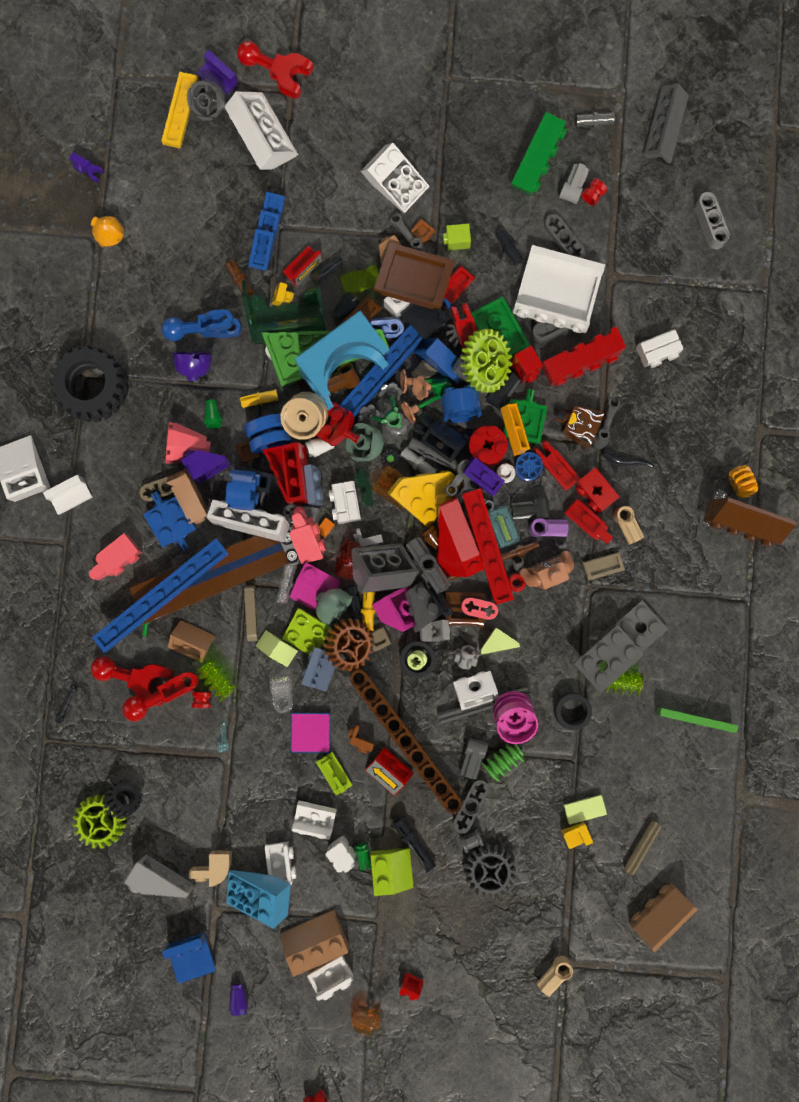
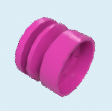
(515, 717)

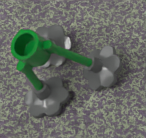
(394, 421)

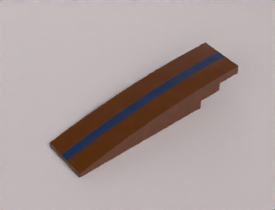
(244, 563)

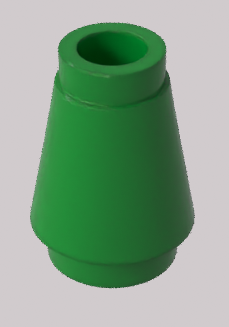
(212, 415)

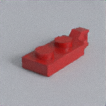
(588, 521)

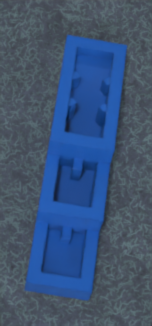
(267, 231)

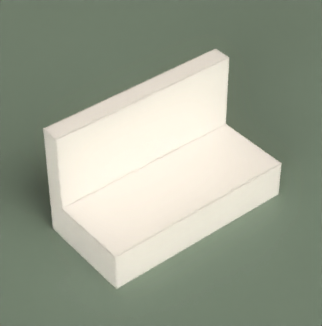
(68, 494)

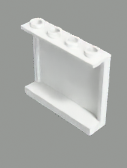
(558, 289)

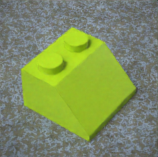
(391, 871)

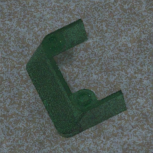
(284, 318)

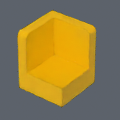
(577, 835)

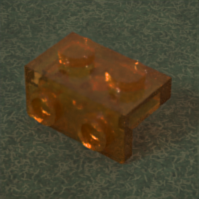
(384, 484)

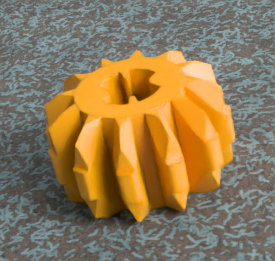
(743, 481)

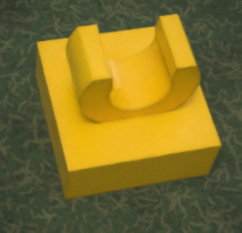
(281, 294)

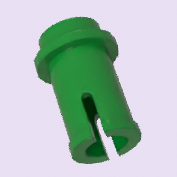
(363, 856)

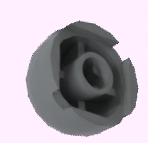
(206, 99)

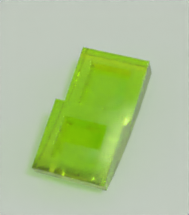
(360, 280)

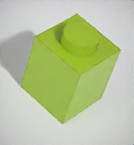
(457, 237)

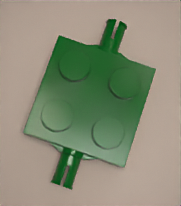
(532, 417)

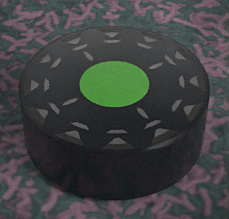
(390, 458)

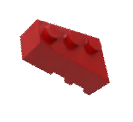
(288, 466)

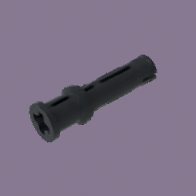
(407, 835)

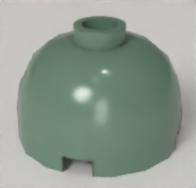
(368, 446)
(332, 605)

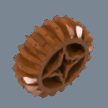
(355, 656)

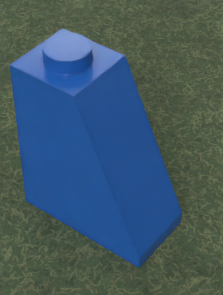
(438, 357)

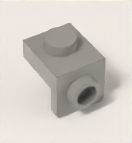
(367, 542)
(435, 631)

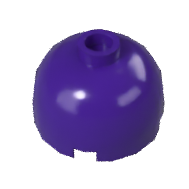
(192, 364)

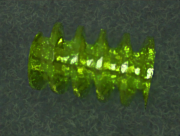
(217, 680)
(627, 682)

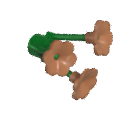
(420, 389)

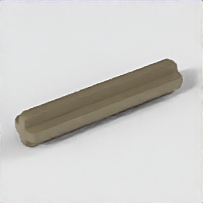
(642, 847)

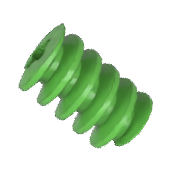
(504, 761)

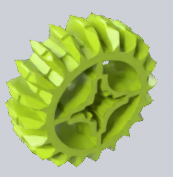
(90, 835)

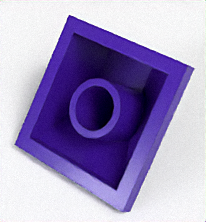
(204, 465)

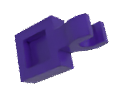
(83, 165)

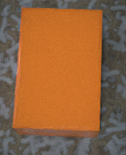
(325, 527)

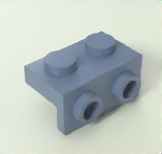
(313, 486)
(318, 671)

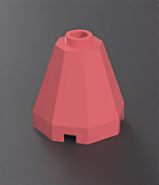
(181, 441)

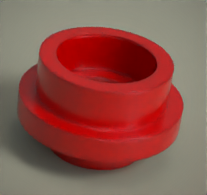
(516, 588)

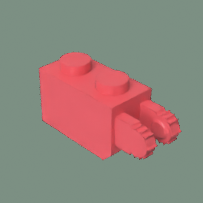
(306, 537)
(115, 557)

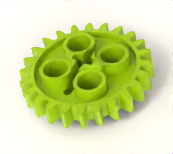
(486, 360)

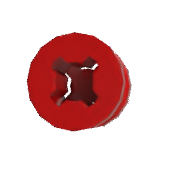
(201, 699)

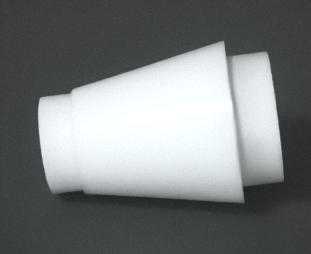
(317, 447)

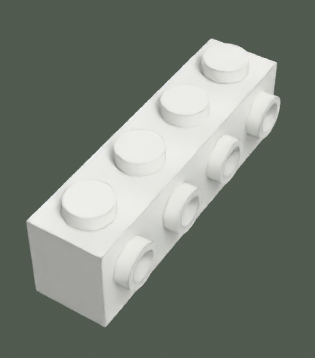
(252, 522)

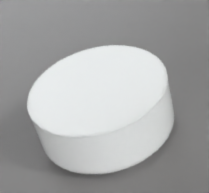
(506, 472)

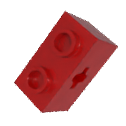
(527, 365)
(593, 481)

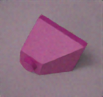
(310, 584)
(395, 610)

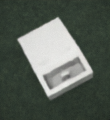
(395, 177)
(21, 470)

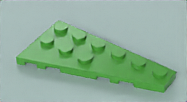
(288, 346)

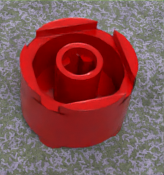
(491, 436)

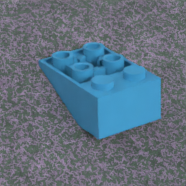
(259, 896)

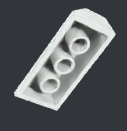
(260, 129)

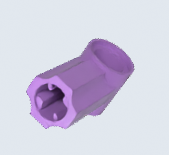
(551, 528)

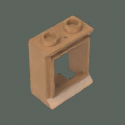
(188, 496)

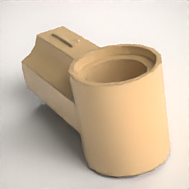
(629, 526)
(553, 977)

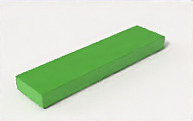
(696, 720)

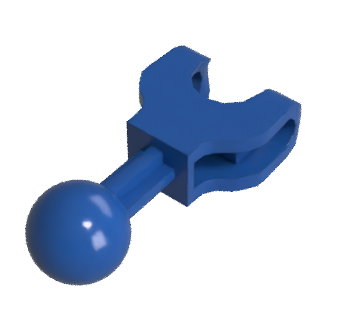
(208, 325)

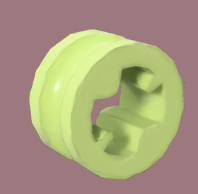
(422, 658)

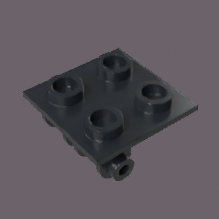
(426, 320)

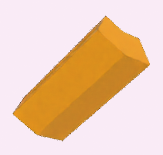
(514, 429)

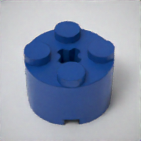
(460, 404)
(242, 490)

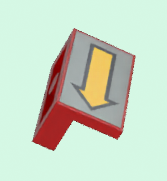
(303, 266)
(389, 771)

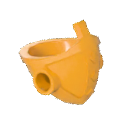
(107, 230)

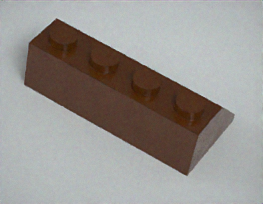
(748, 521)

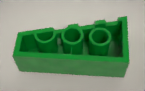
(539, 154)

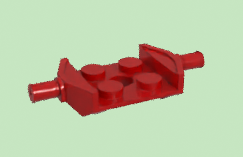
(339, 426)

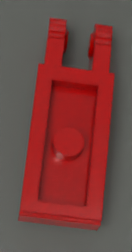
(463, 327)
(557, 466)

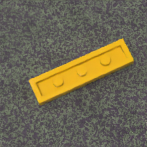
(178, 112)

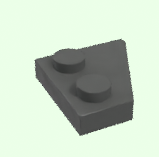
(421, 606)

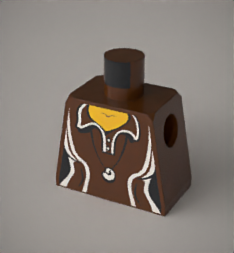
(580, 424)

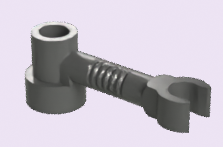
(415, 243)
(602, 437)

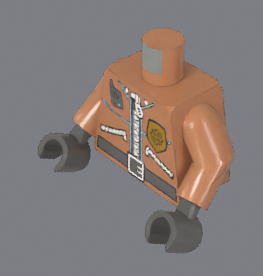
(547, 572)

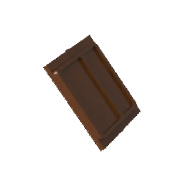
(414, 276)

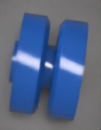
(266, 433)

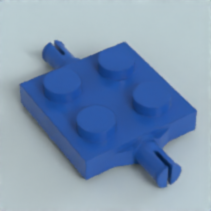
(169, 522)

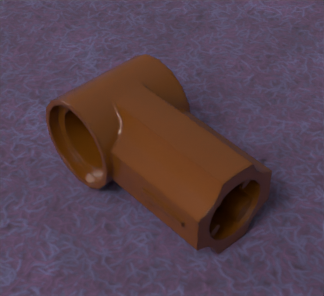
(344, 377)

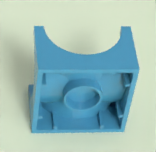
(348, 341)

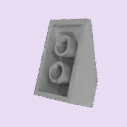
(156, 879)

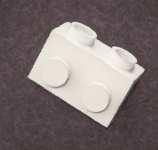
(314, 820)
(279, 861)
(330, 978)

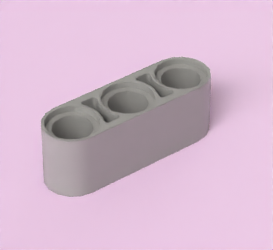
(713, 212)

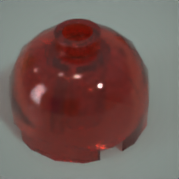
(343, 565)

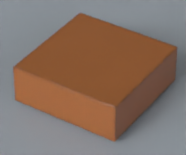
(422, 231)

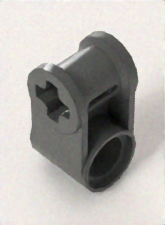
(310, 511)

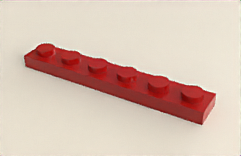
(487, 546)

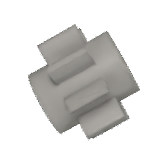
(466, 657)

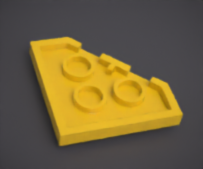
(423, 494)

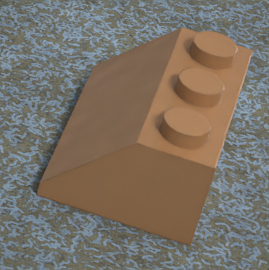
(662, 916)
(314, 943)

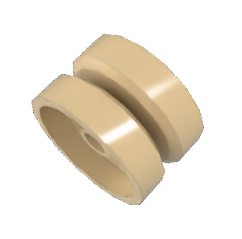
(304, 415)

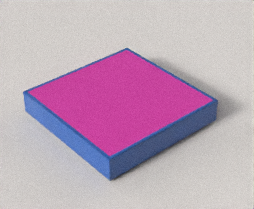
(310, 732)

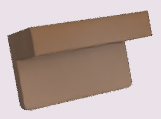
(190, 641)

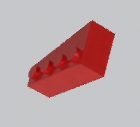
(584, 358)

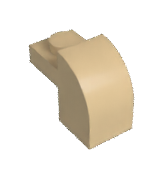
(219, 867)

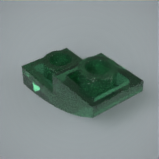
(363, 483)

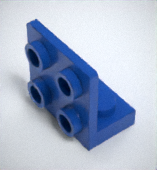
(190, 957)

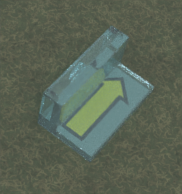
(503, 527)

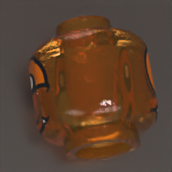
(365, 1020)

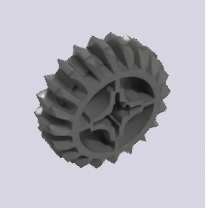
(496, 865)

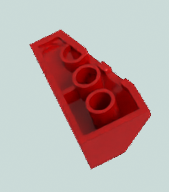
(456, 548)

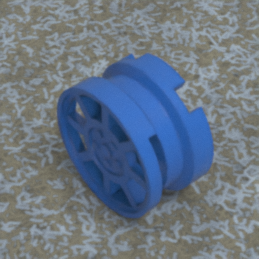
(528, 466)

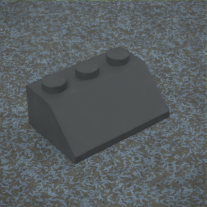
(382, 567)

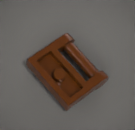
(455, 600)

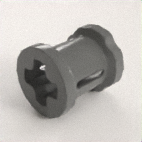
(471, 841)

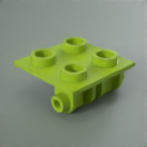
(306, 632)

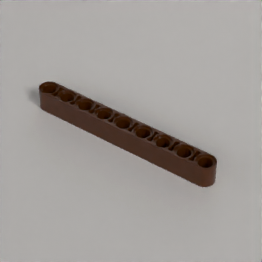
(409, 749)

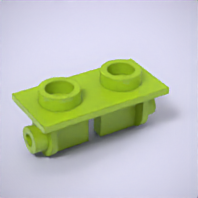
(334, 773)

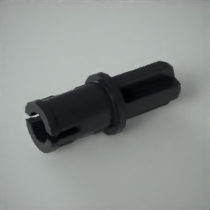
(509, 247)

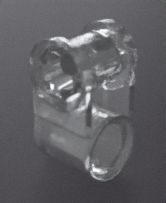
(282, 689)

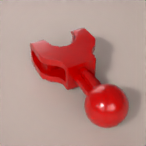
(280, 68)
(138, 679)
(136, 708)

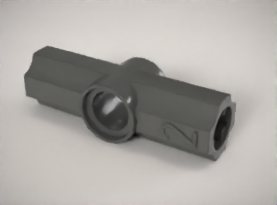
(422, 555)

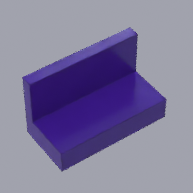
(217, 72)
(483, 476)

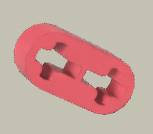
(477, 613)

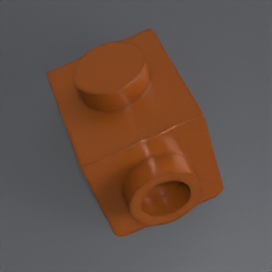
(361, 744)

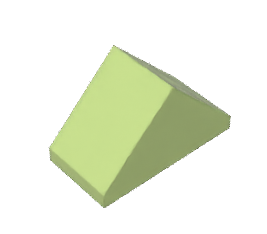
(497, 642)
(276, 648)

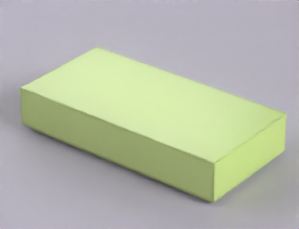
(585, 809)

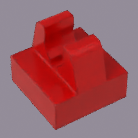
(411, 986)

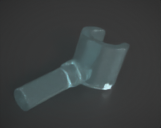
(224, 745)

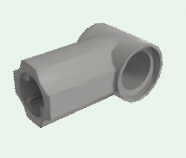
(573, 187)

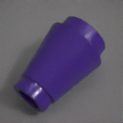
(238, 1002)

